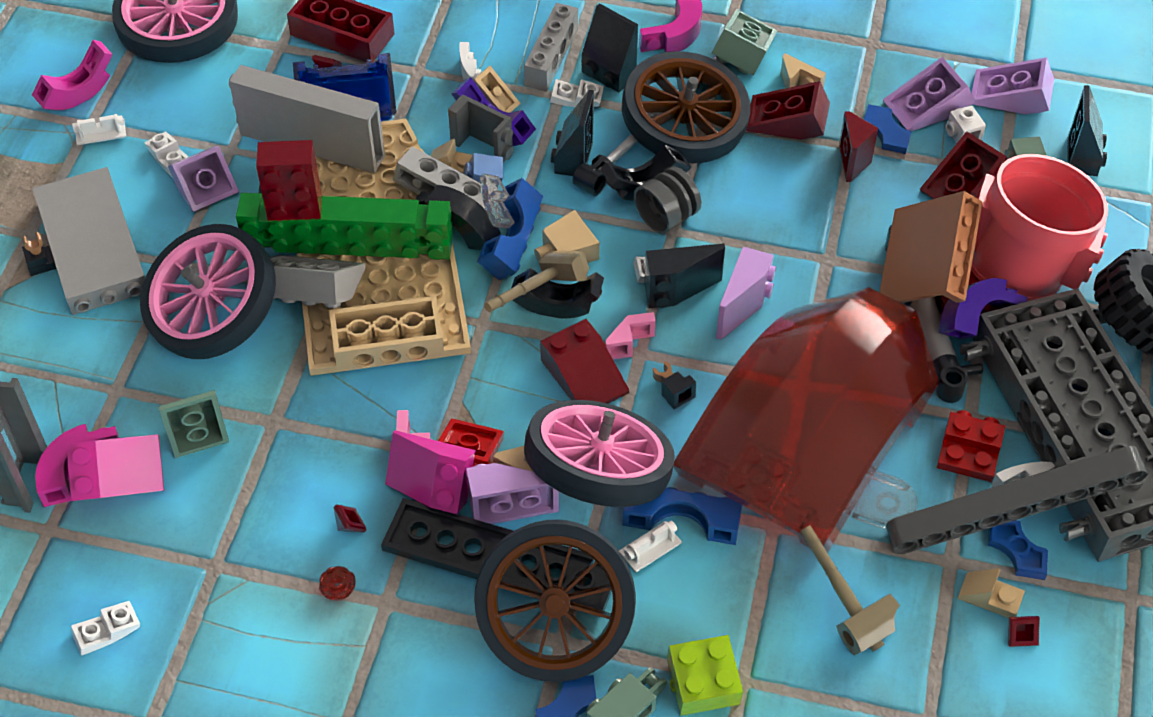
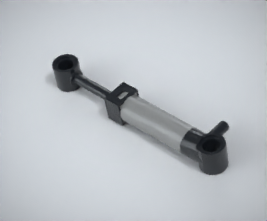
(950, 374)

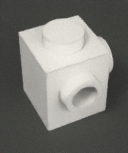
(965, 120)

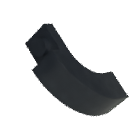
(627, 180)
(466, 215)
(560, 299)

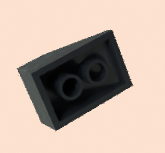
(610, 48)
(1086, 136)
(576, 138)
(681, 273)

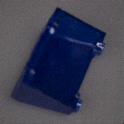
(365, 81)

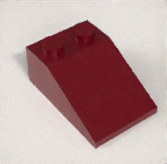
(790, 112)
(964, 168)
(582, 364)

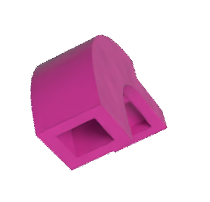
(677, 34)
(77, 86)
(52, 468)

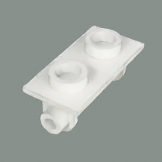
(108, 128)
(651, 546)

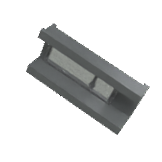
(19, 444)

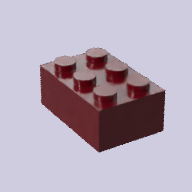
(289, 180)

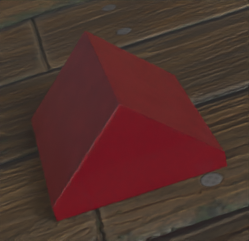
(856, 144)

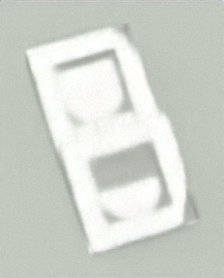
(493, 196)

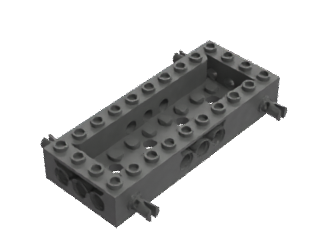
(1066, 422)

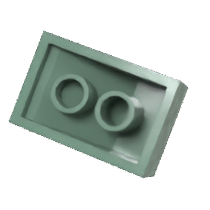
(744, 42)
(194, 423)

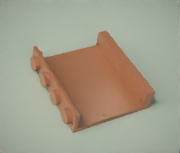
(932, 249)

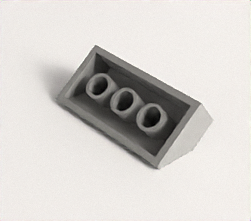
(315, 280)

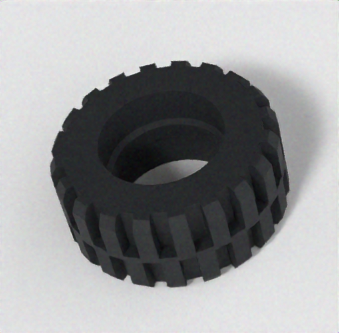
(1126, 297)

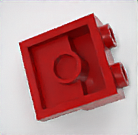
(475, 437)
(971, 445)

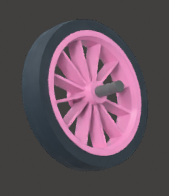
(176, 15)
(207, 291)
(580, 439)

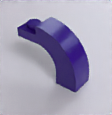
(521, 125)
(962, 318)

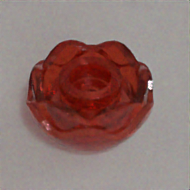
(337, 575)

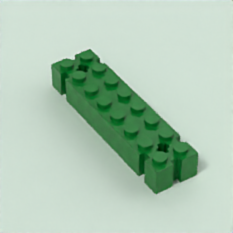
(355, 227)

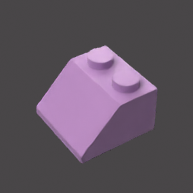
(203, 178)

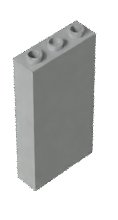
(290, 110)
(89, 240)

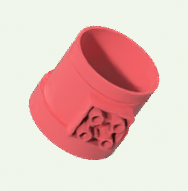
(1039, 226)

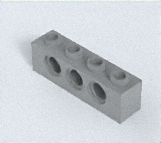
(551, 47)
(422, 173)

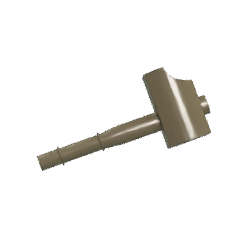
(554, 266)
(865, 626)

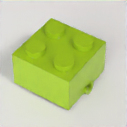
(704, 675)

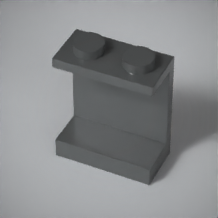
(477, 120)

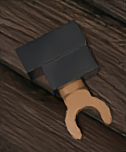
(38, 258)
(675, 387)

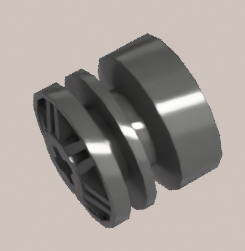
(667, 199)

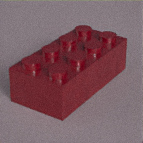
(342, 26)

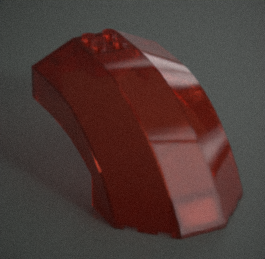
(813, 411)

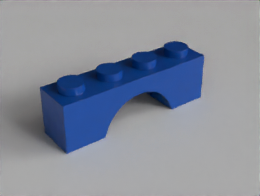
(503, 253)
(714, 514)

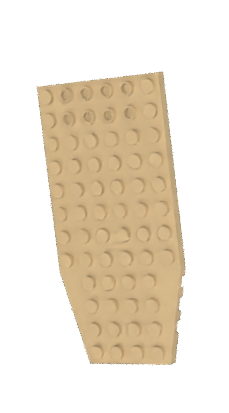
(402, 304)

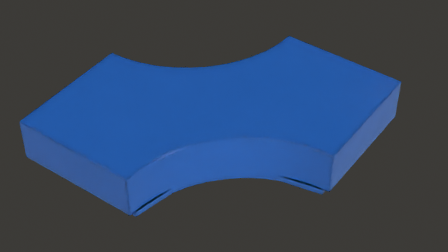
(890, 133)
(1026, 557)
(572, 700)

